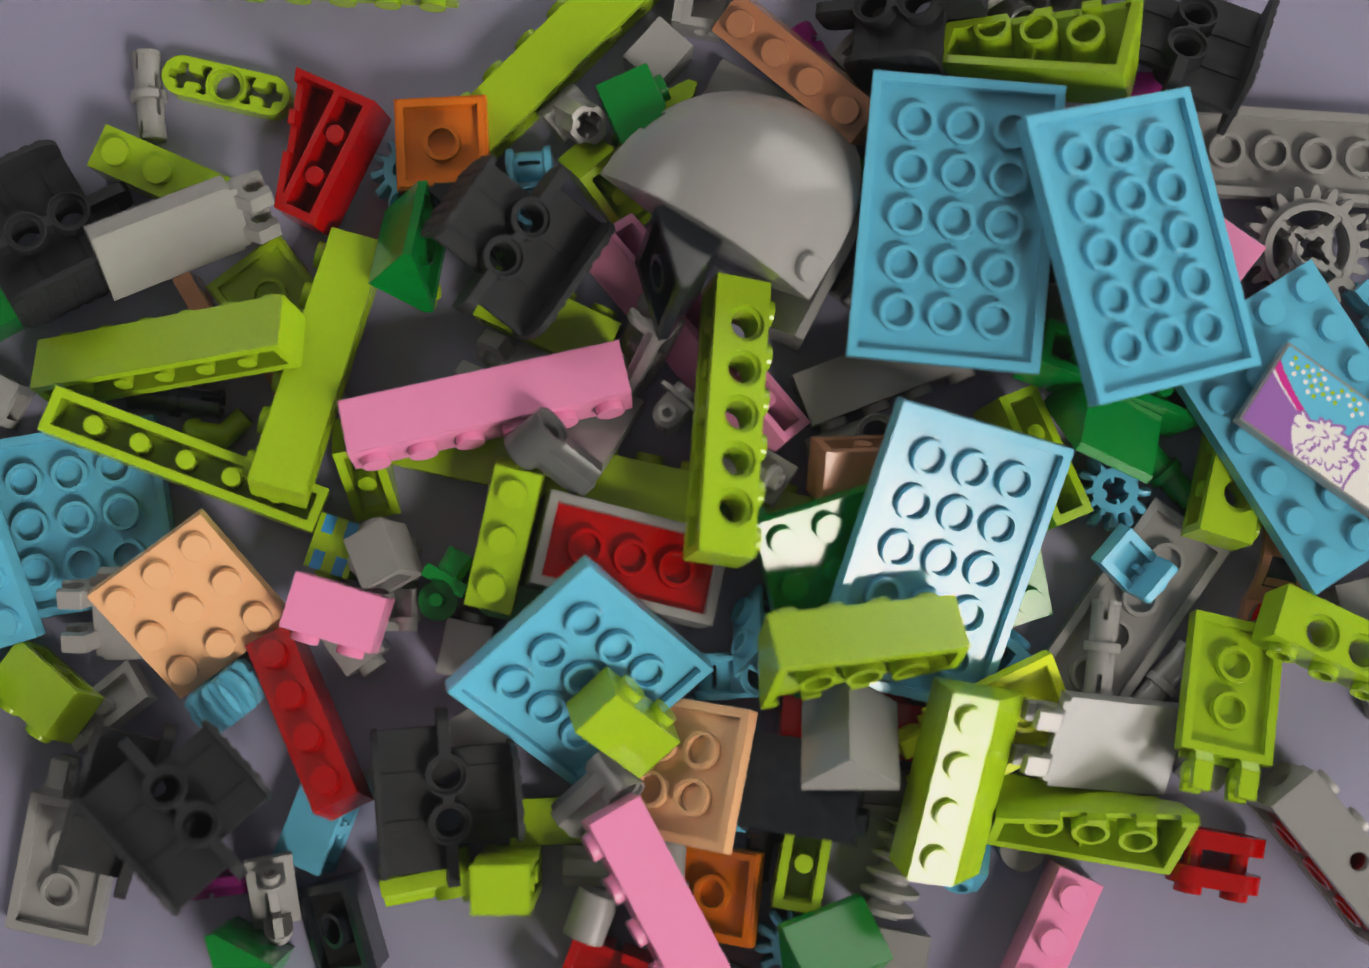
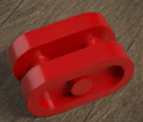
(1232, 882)

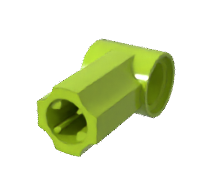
(423, 885)

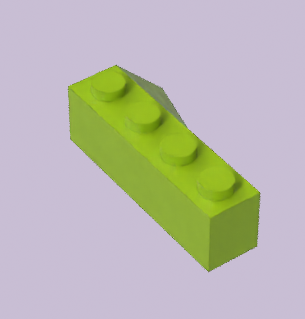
(1081, 48)
(857, 644)
(1092, 824)

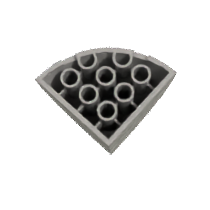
(753, 174)

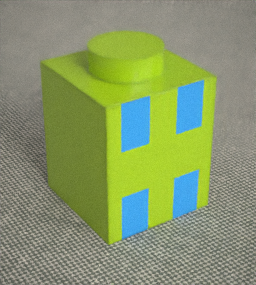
(327, 549)

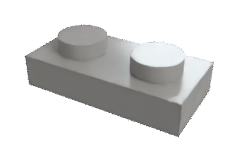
(125, 696)

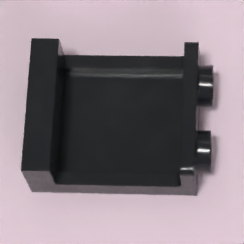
(779, 805)

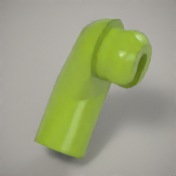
(220, 434)

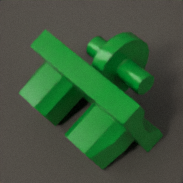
(448, 582)

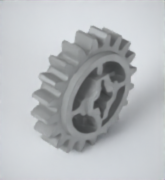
(1334, 217)

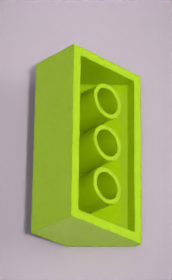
(955, 781)

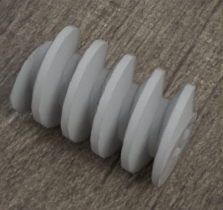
(890, 886)

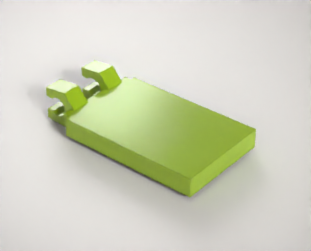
(1226, 706)

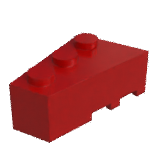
(327, 151)

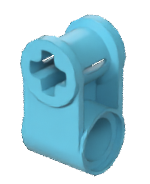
(527, 171)
(727, 686)

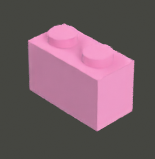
(336, 613)

